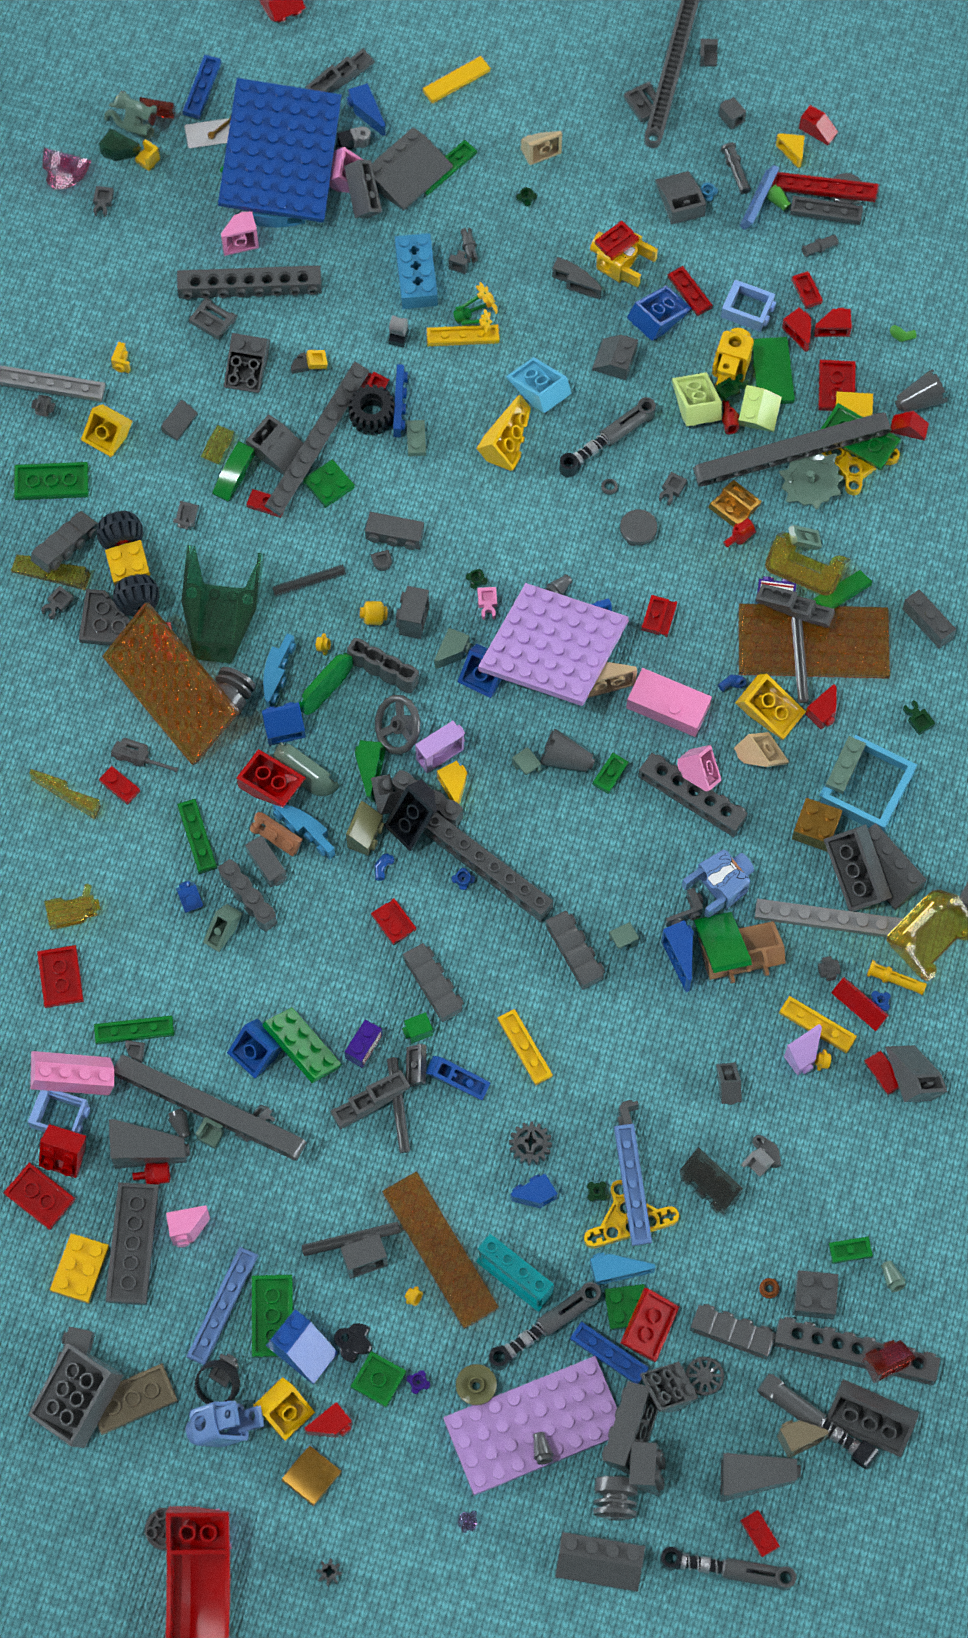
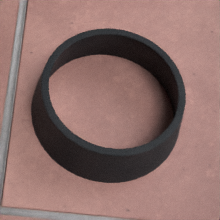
(229, 1369)

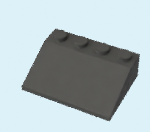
(409, 168)
(75, 1396)

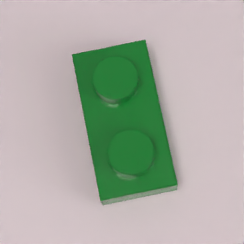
(610, 773)
(850, 1250)

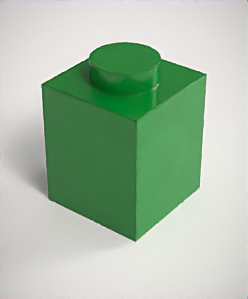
(417, 1028)

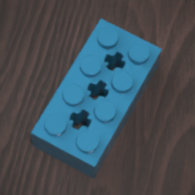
(416, 271)

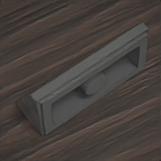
(178, 420)

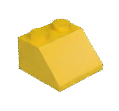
(106, 429)
(284, 1408)

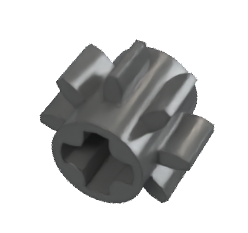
(43, 405)
(829, 968)
(333, 1576)

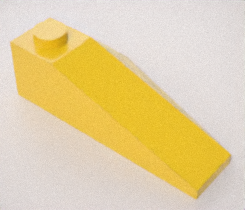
(504, 438)

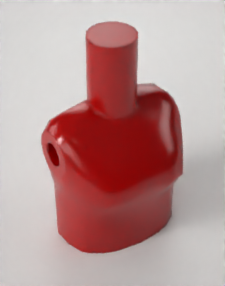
(730, 419)
(740, 533)
(154, 1173)

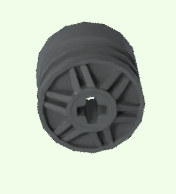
(235, 686)
(615, 1500)

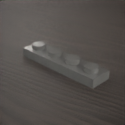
(826, 210)

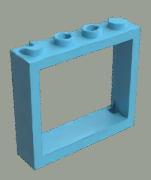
(861, 816)

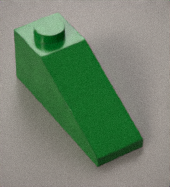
(370, 762)

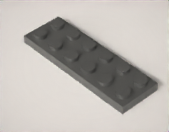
(132, 1243)

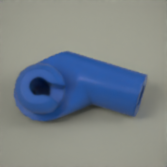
(381, 863)

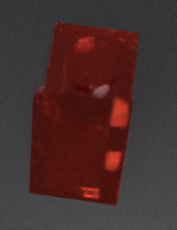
(164, 109)

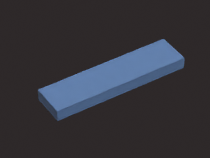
(759, 197)

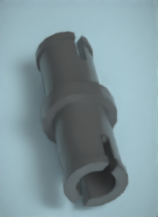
(469, 245)
(819, 245)

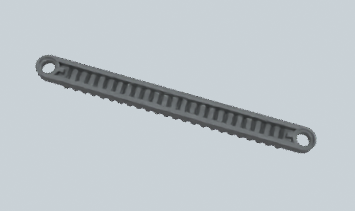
(670, 72)

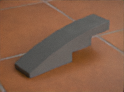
(342, 73)
(794, 605)
(370, 1100)

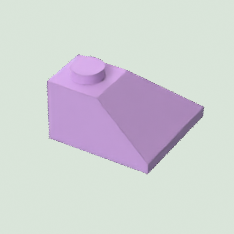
(803, 1051)

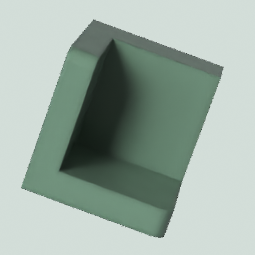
(526, 761)
(624, 936)
(210, 1132)

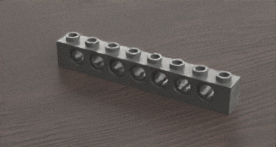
(242, 276)
(489, 867)
(845, 1355)

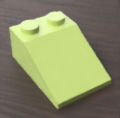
(697, 399)

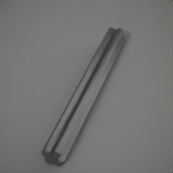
(800, 663)
(399, 1112)
(338, 1241)

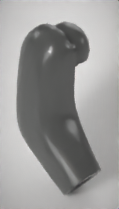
(769, 1147)

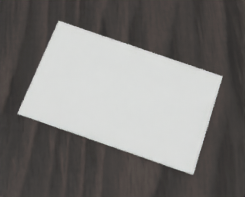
(198, 133)

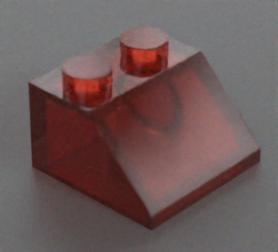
(887, 1361)

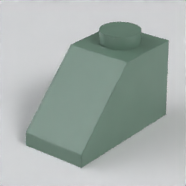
(452, 648)
(222, 927)

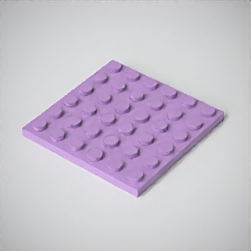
(553, 644)

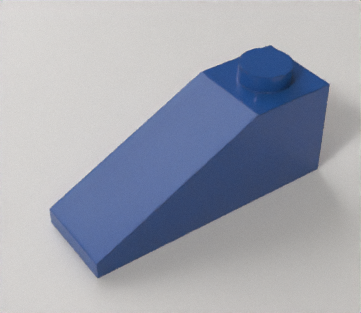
(365, 107)
(457, 1077)

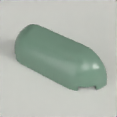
(317, 778)

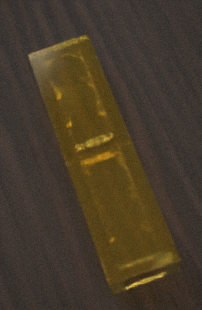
(66, 574)
(59, 787)

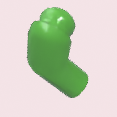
(901, 335)

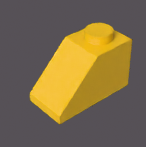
(453, 780)

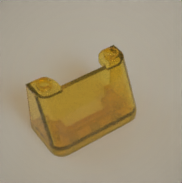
(803, 570)
(929, 931)

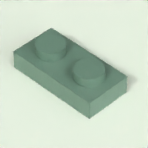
(416, 438)
(805, 537)

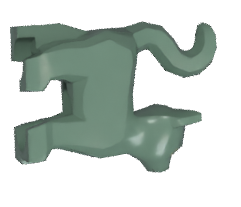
(134, 115)

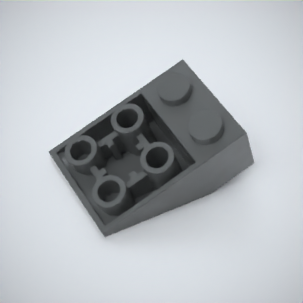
(681, 197)
(246, 362)
(274, 444)
(915, 1074)
(669, 1387)
(646, 1467)

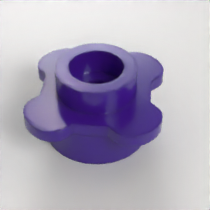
(424, 1384)

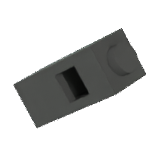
(266, 861)

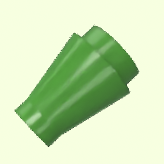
(778, 197)

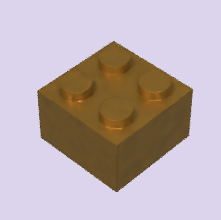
(816, 823)

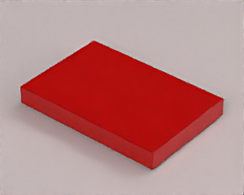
(833, 378)
(60, 976)
(39, 1196)
(649, 1325)

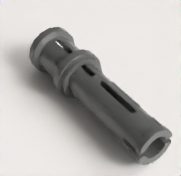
(733, 161)

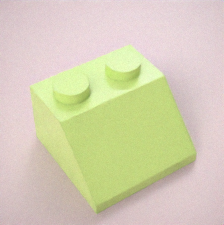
(759, 409)

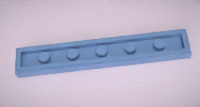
(632, 1184)
(222, 1306)

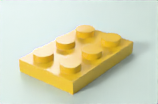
(79, 1268)

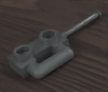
(137, 757)

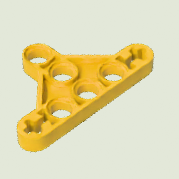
(846, 461)
(618, 1220)

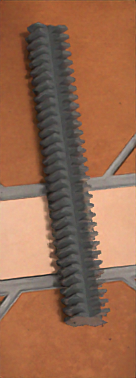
(308, 580)

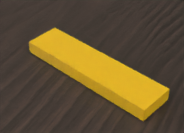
(456, 79)
(461, 335)
(808, 1019)
(524, 1047)

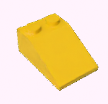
(770, 706)

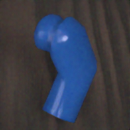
(732, 681)

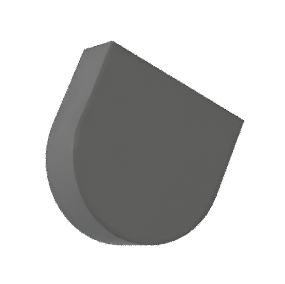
(382, 560)

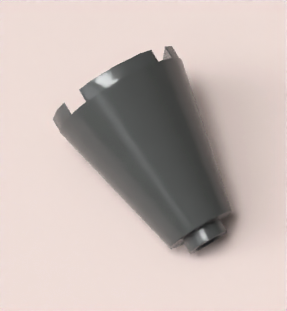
(921, 394)
(565, 753)

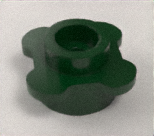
(526, 192)
(478, 573)
(593, 1196)

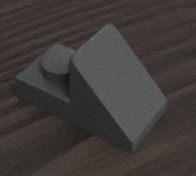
(384, 795)

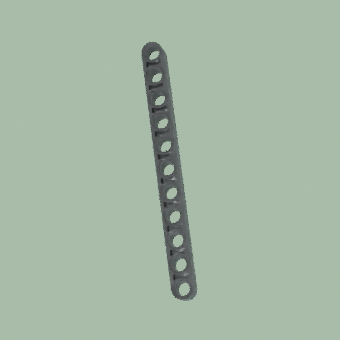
(792, 449)
(210, 1107)

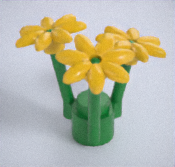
(463, 314)

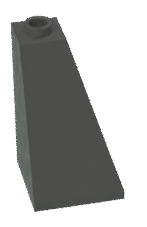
(139, 1145)
(753, 1474)

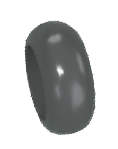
(611, 481)

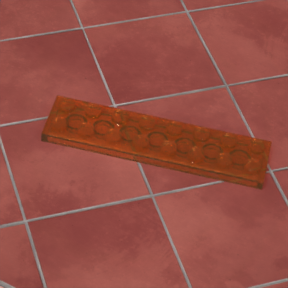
(440, 1250)

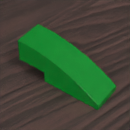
(234, 471)

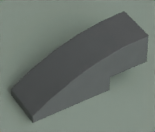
(576, 278)

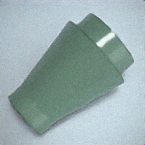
(893, 1278)

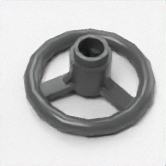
(400, 724)

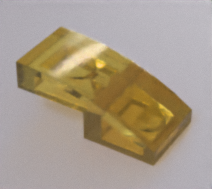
(217, 444)

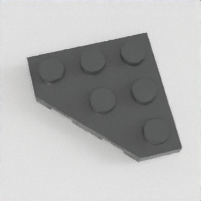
(100, 619)

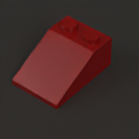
(269, 779)

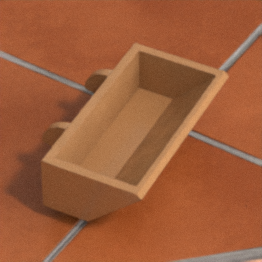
(763, 947)

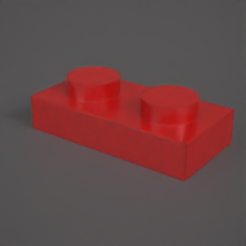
(807, 290)
(119, 785)
(759, 1533)

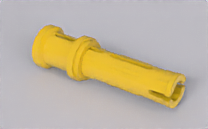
(886, 974)

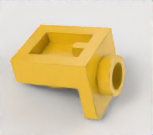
(119, 358)

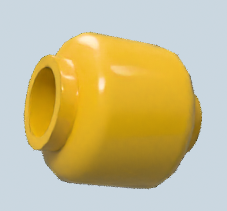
(373, 613)

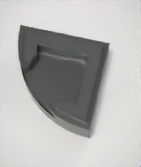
(300, 364)
(135, 1050)

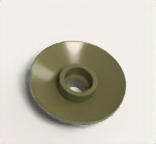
(476, 1374)

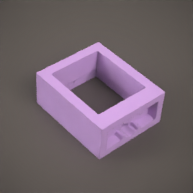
(440, 746)

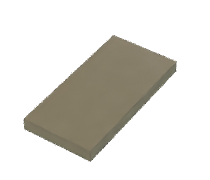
(138, 1398)

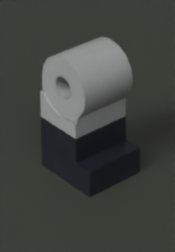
(354, 138)
(398, 331)

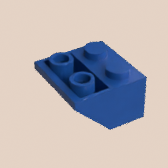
(283, 723)

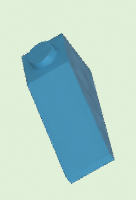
(614, 1268)

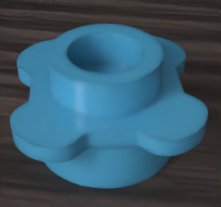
(708, 187)

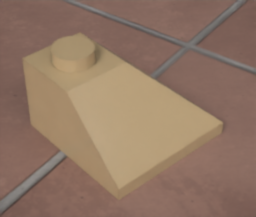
(541, 146)
(760, 750)

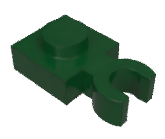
(729, 389)
(919, 720)

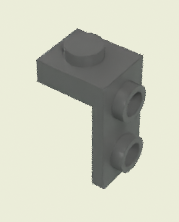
(695, 901)

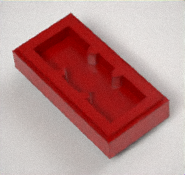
(257, 502)

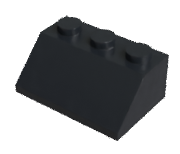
(412, 813)

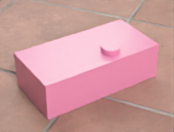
(669, 702)

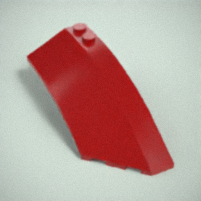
(197, 1572)

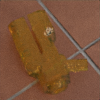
(72, 911)

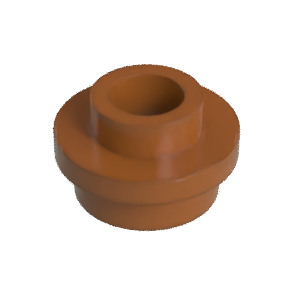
(769, 1282)

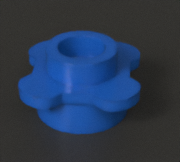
(463, 873)
(884, 997)

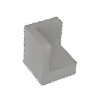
(758, 1161)

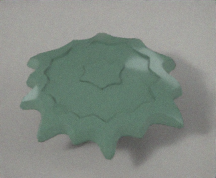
(812, 480)

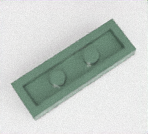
(845, 764)

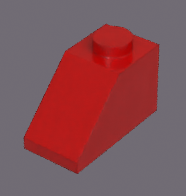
(818, 125)
(834, 324)
(798, 327)
(823, 709)
(330, 1423)

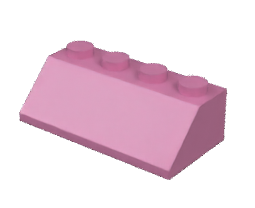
(71, 1073)

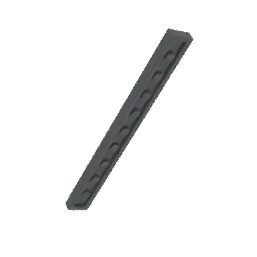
(316, 439)

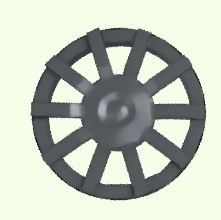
(705, 1375)

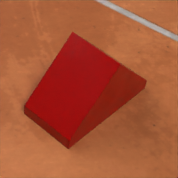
(909, 425)

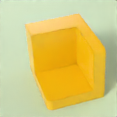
(148, 156)

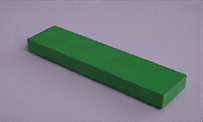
(457, 157)
(845, 590)
(197, 836)
(134, 1030)

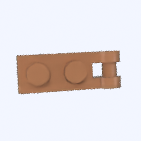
(276, 833)

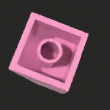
(338, 176)
(240, 234)
(700, 767)
(187, 1224)

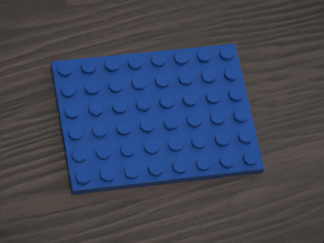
(279, 150)

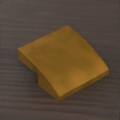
(734, 503)
(311, 1475)

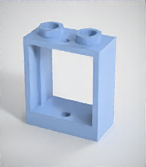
(741, 317)
(41, 1105)

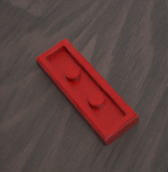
(690, 291)
(859, 1004)

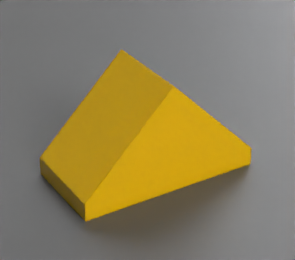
(792, 147)

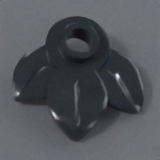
(356, 1342)

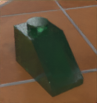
(118, 146)

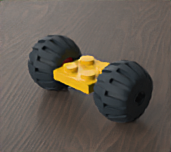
(121, 537)

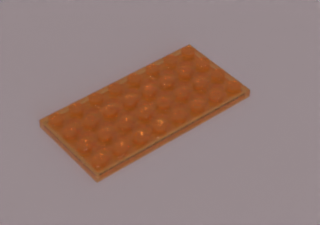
(849, 648)
(170, 683)

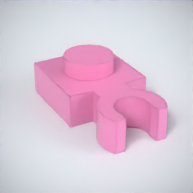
(487, 600)

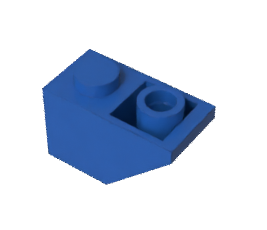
(535, 1193)

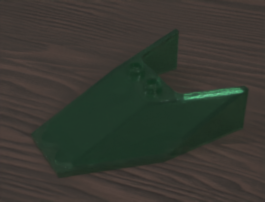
(215, 613)

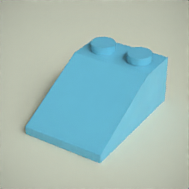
(540, 384)

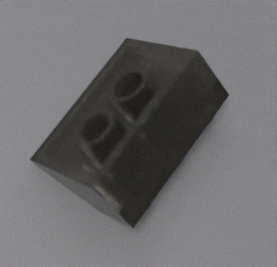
(710, 1182)

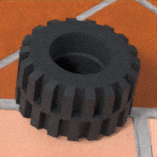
(371, 397)

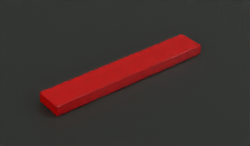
(826, 186)

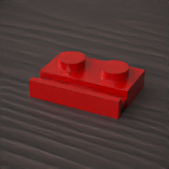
(616, 240)
(659, 615)
(393, 921)

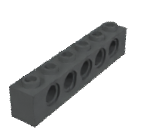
(729, 824)

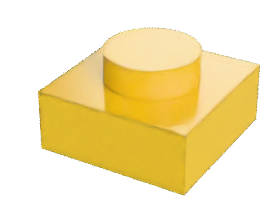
(316, 359)

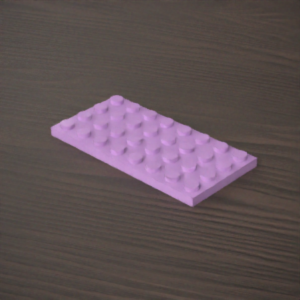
(497, 1437)

